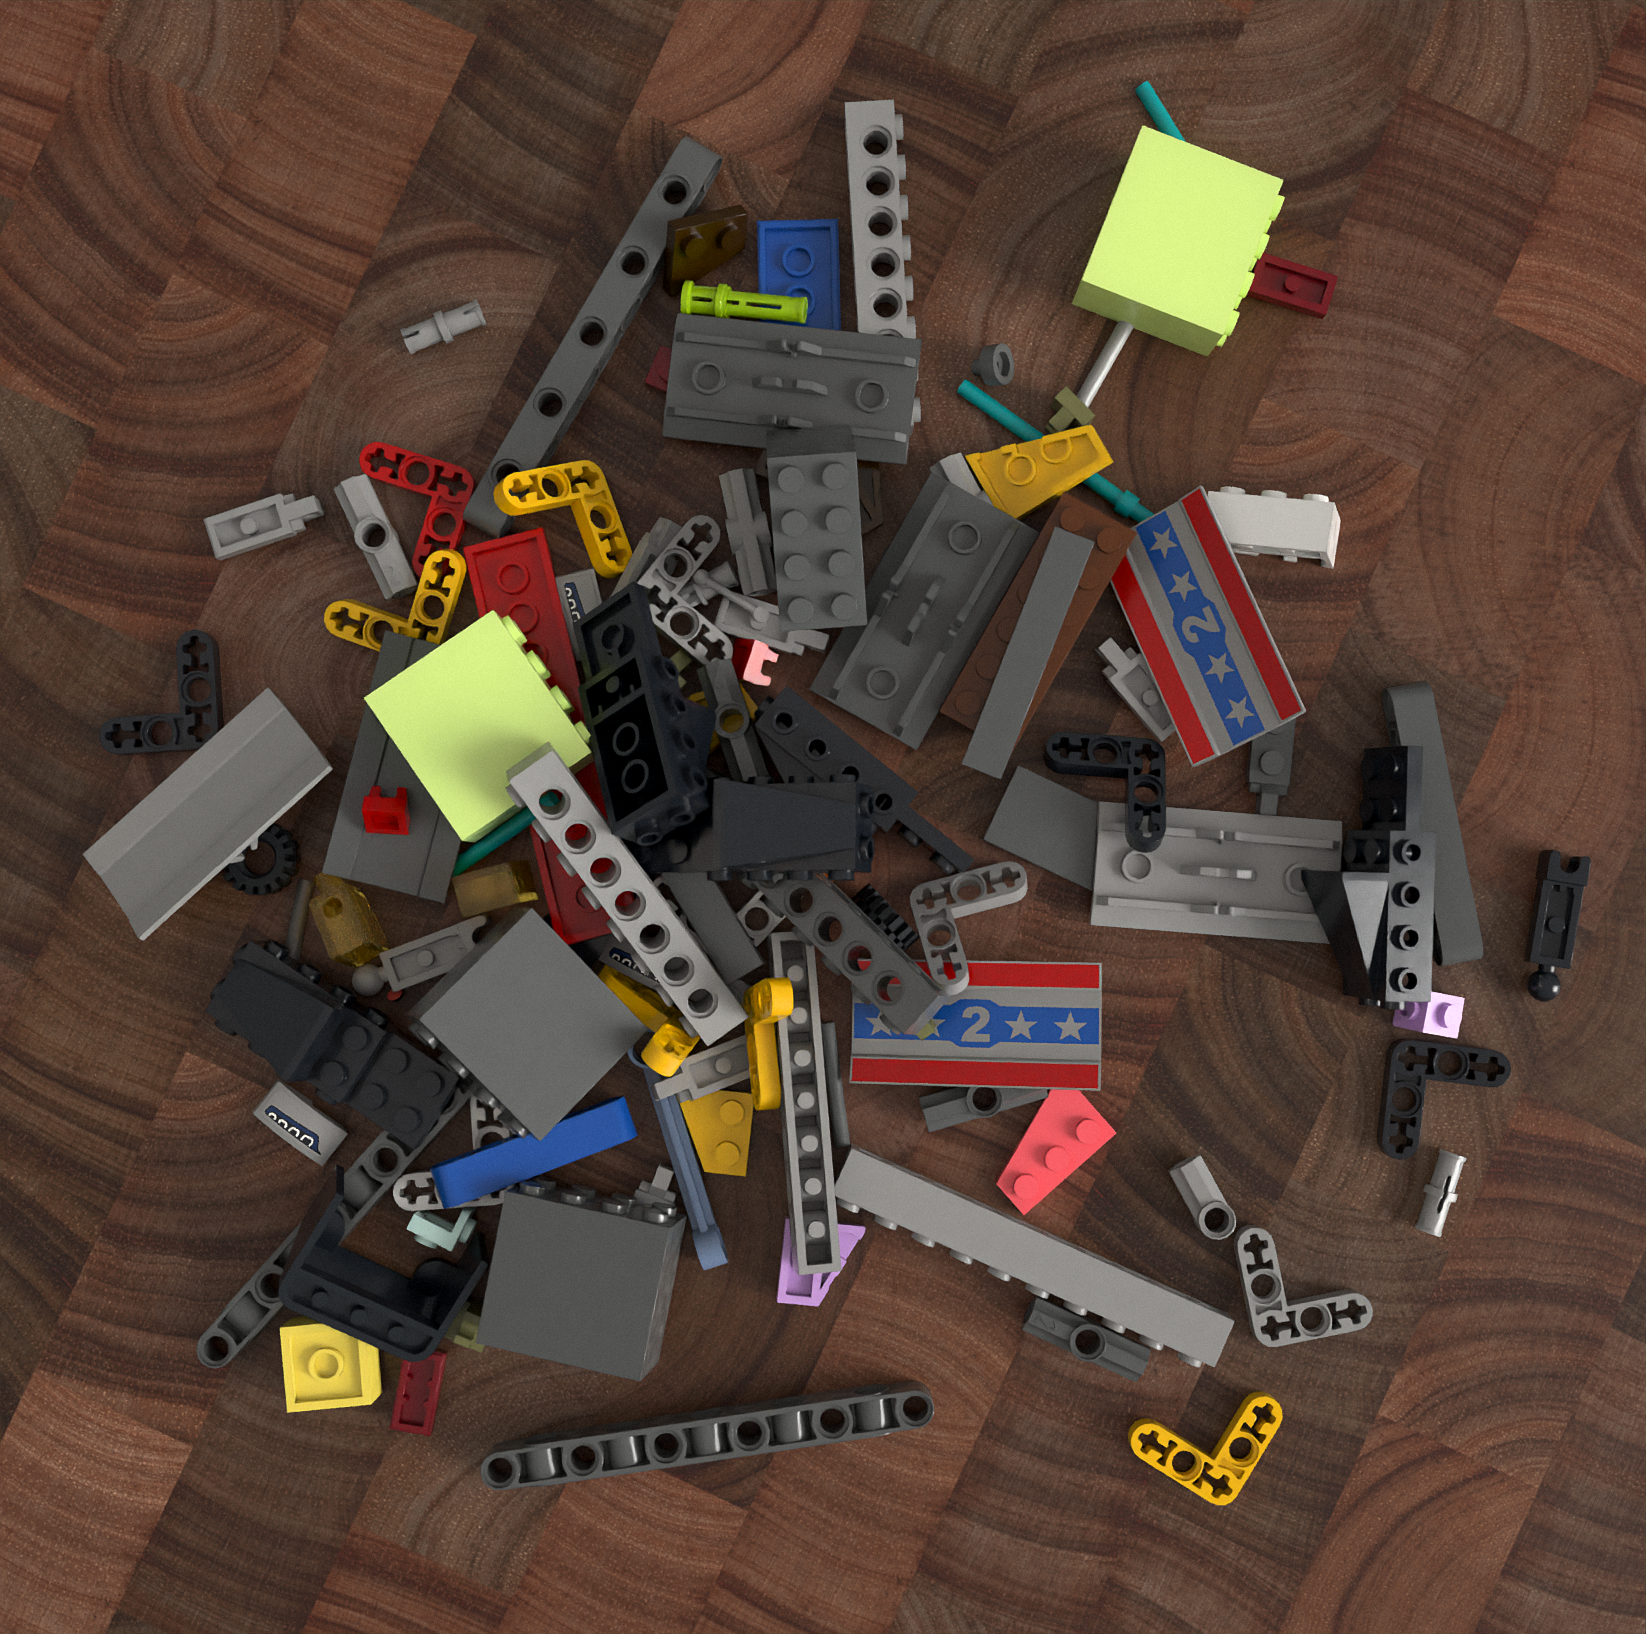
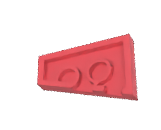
(1053, 1146)

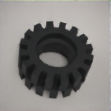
(278, 876)
(885, 917)

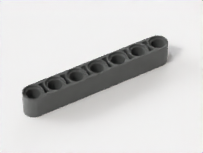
(1414, 722)

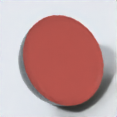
(394, 997)

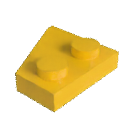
(721, 1130)

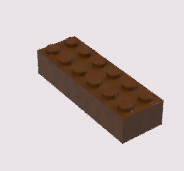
(1111, 544)

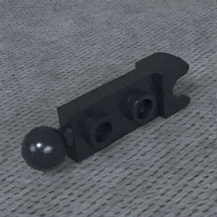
(1554, 920)

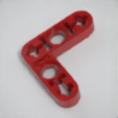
(441, 501)

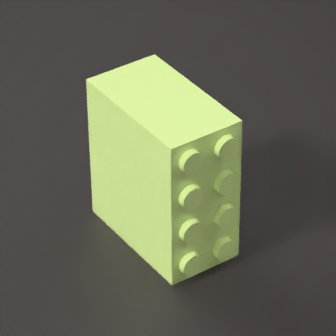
(1180, 242)
(473, 716)

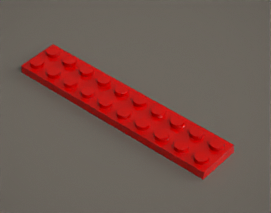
(519, 580)

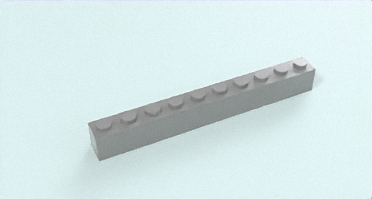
(1033, 1256)

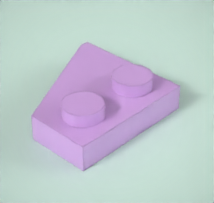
(812, 1288)

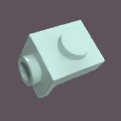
(434, 1230)

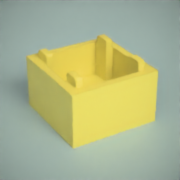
(327, 1367)

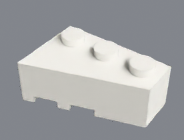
(1278, 524)

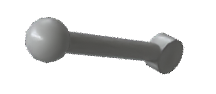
(759, 613)

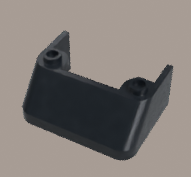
(368, 1298)

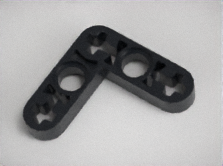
(181, 723)
(1125, 766)
(1415, 1080)

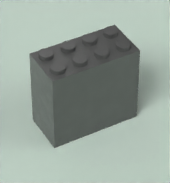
(816, 527)
(525, 1024)
(581, 1277)

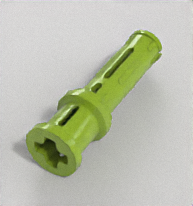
(793, 308)

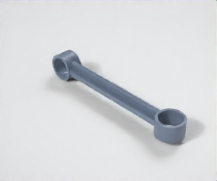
(705, 1230)

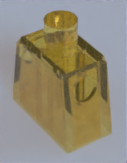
(494, 888)
(346, 922)

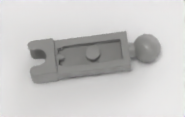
(420, 958)

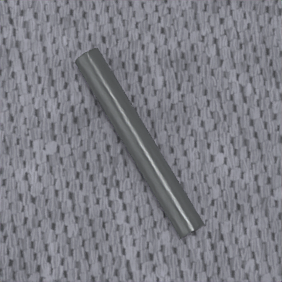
(299, 917)
(834, 1086)

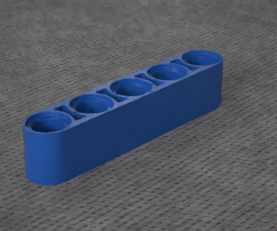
(517, 1159)

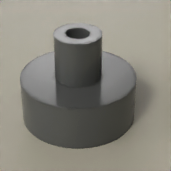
(994, 365)

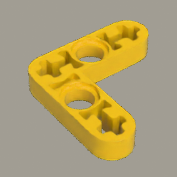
(581, 499)
(401, 625)
(765, 1005)
(671, 1041)
(1220, 1460)

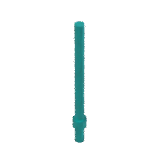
(1125, 503)

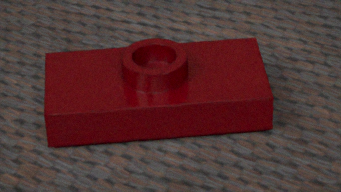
(418, 1394)

